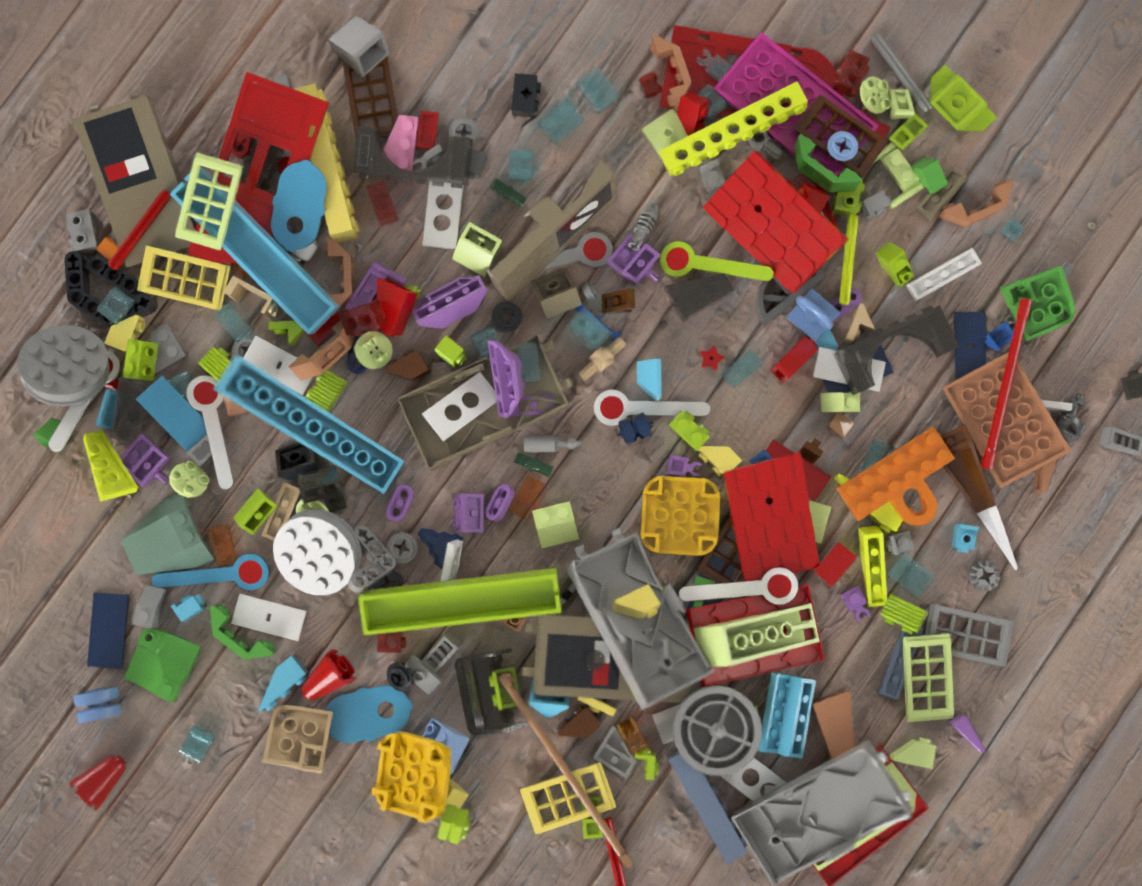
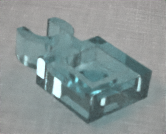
(716, 66)

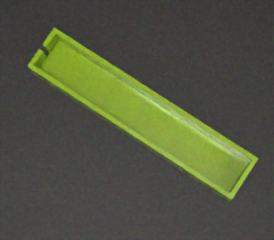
(460, 601)

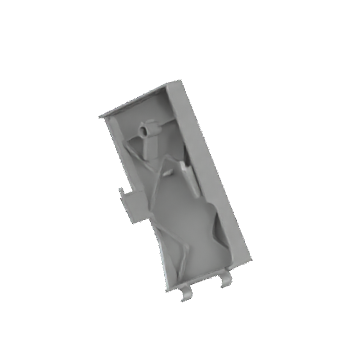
(653, 652)
(822, 812)

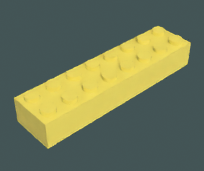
(326, 158)

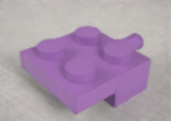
(634, 264)
(145, 461)

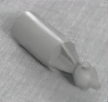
(547, 443)

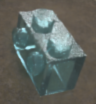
(590, 329)

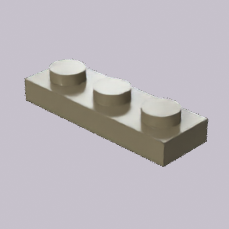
(933, 203)

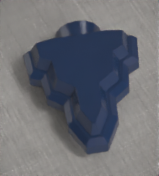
(437, 543)

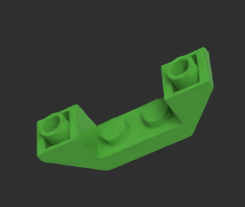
(825, 178)
(219, 618)

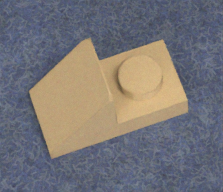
(859, 320)

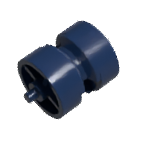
(634, 428)

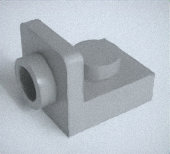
(711, 174)
(899, 543)

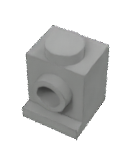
(875, 205)

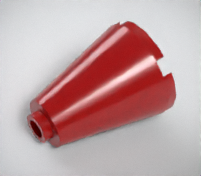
(328, 676)
(97, 782)

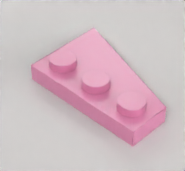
(402, 141)

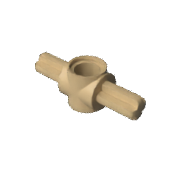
(602, 359)

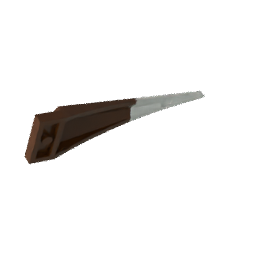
(973, 484)

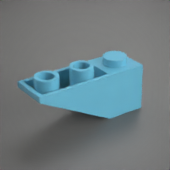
(284, 677)

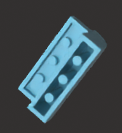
(787, 715)

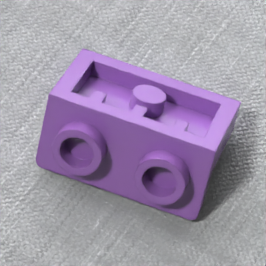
(469, 513)

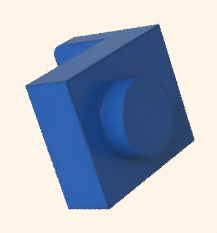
(999, 336)

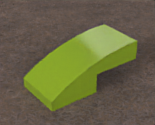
(908, 132)
(590, 827)

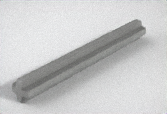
(901, 72)

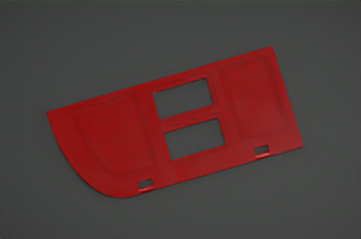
(724, 44)
(275, 118)

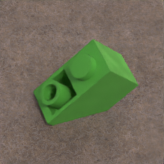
(46, 431)

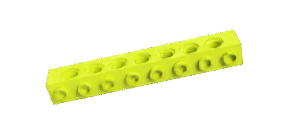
(792, 94)

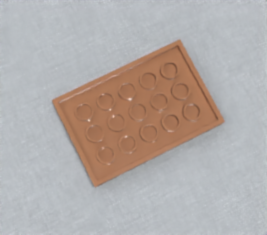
(1027, 432)

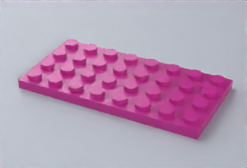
(769, 68)

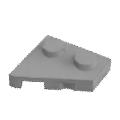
(615, 754)

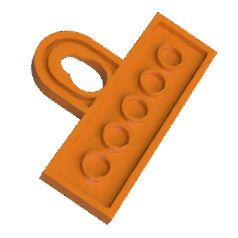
(897, 473)

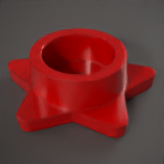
(706, 358)

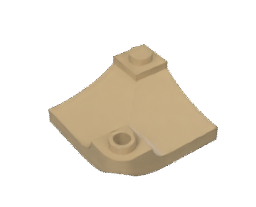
(298, 739)

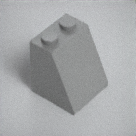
(360, 45)

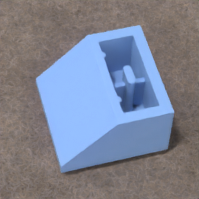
(449, 737)

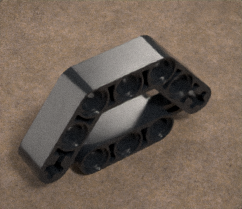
(83, 287)

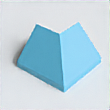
(650, 377)
(546, 704)

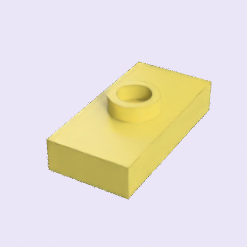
(597, 705)

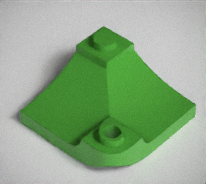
(1049, 298)
(162, 663)

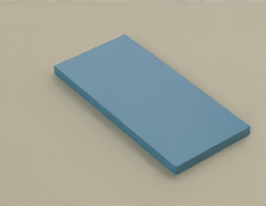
(173, 413)

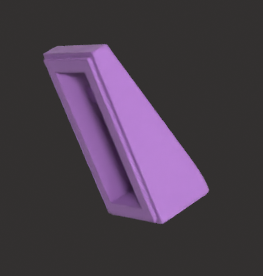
(964, 727)

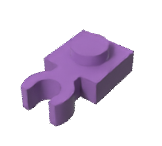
(679, 466)
(854, 600)

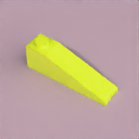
(884, 516)
(873, 565)

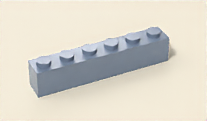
(709, 809)

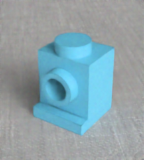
(958, 534)
(189, 607)

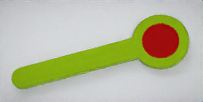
(679, 260)

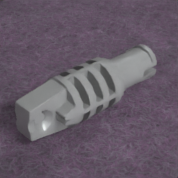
(644, 225)

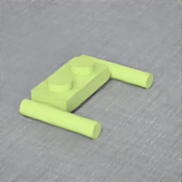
(901, 173)

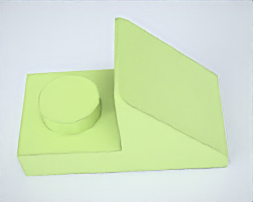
(900, 104)
(839, 402)

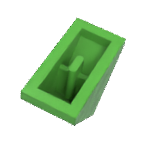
(930, 174)

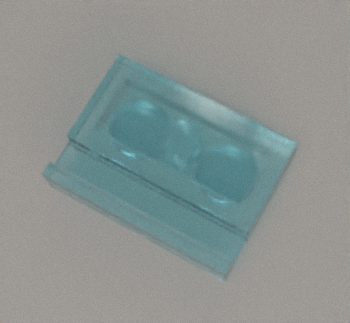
(597, 90)
(560, 121)
(911, 575)

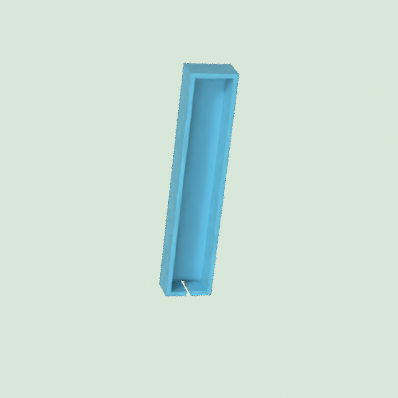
(263, 258)

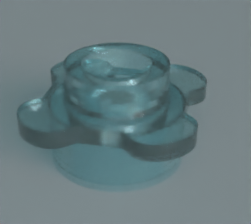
(1018, 229)

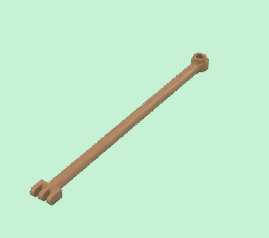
(507, 681)

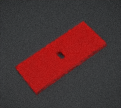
(815, 477)

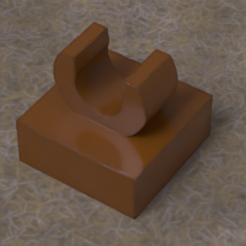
(810, 451)

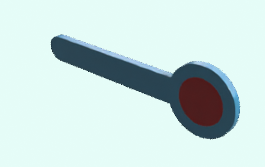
(248, 572)

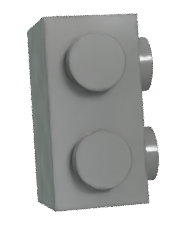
(83, 231)

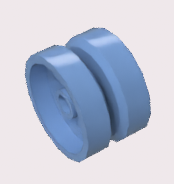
(97, 704)

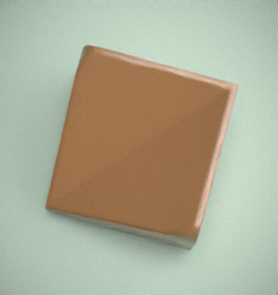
(840, 425)

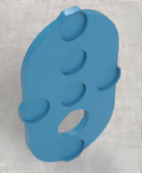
(301, 195)
(357, 714)

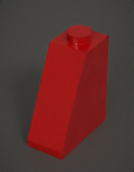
(396, 304)
(794, 359)

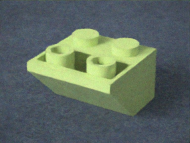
(477, 249)

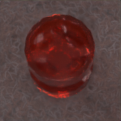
(650, 85)

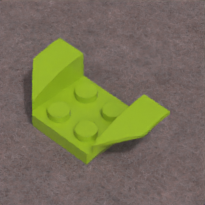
(959, 102)

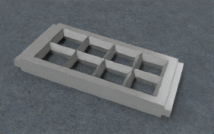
(1003, 642)

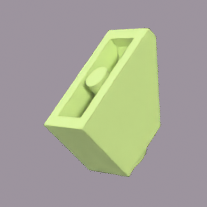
(916, 753)

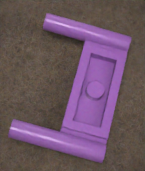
(367, 288)

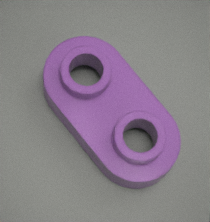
(852, 304)
(401, 503)
(500, 503)

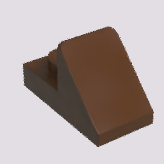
(618, 301)

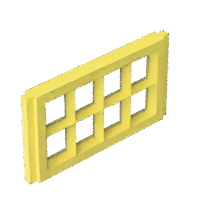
(147, 269)
(533, 809)

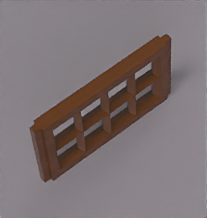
(812, 114)
(385, 131)
(710, 572)

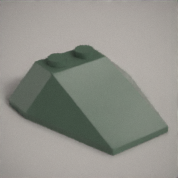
(167, 539)

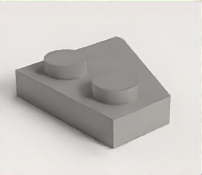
(169, 348)

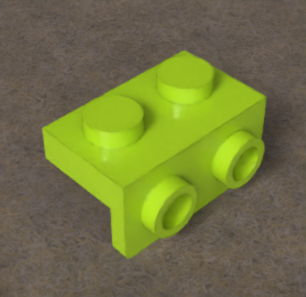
(502, 697)
(651, 766)

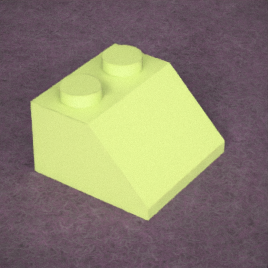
(555, 524)

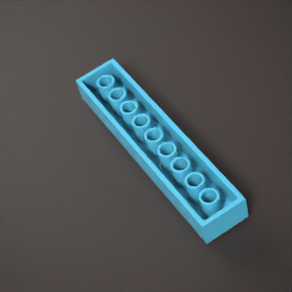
(308, 424)

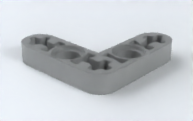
(375, 565)

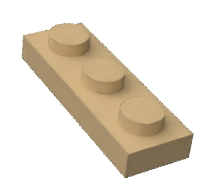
(286, 503)

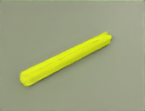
(848, 261)

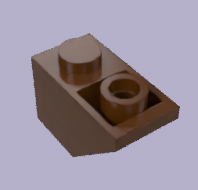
(409, 367)
(580, 725)

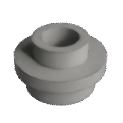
(589, 290)

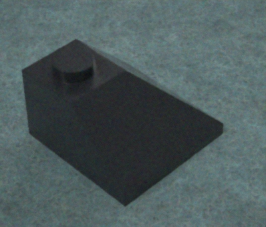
(295, 460)

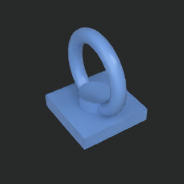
(813, 314)

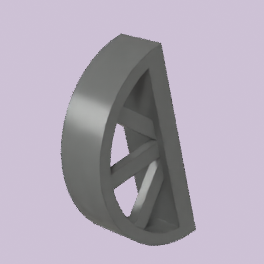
(785, 301)

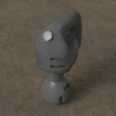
(1069, 419)

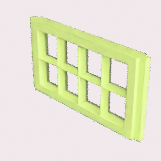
(217, 165)
(926, 641)

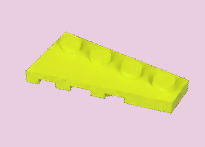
(107, 468)

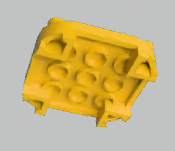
(680, 515)
(413, 775)

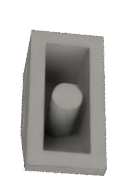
(149, 607)

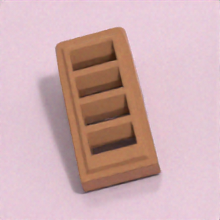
(1043, 476)

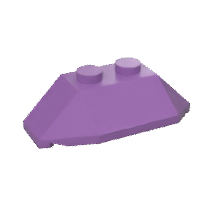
(450, 302)
(506, 378)

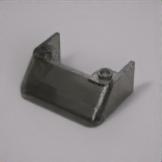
(476, 694)

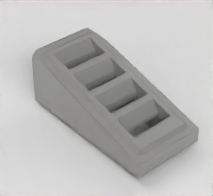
(1110, 436)
(447, 640)

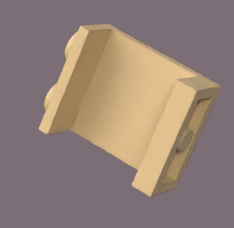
(236, 289)

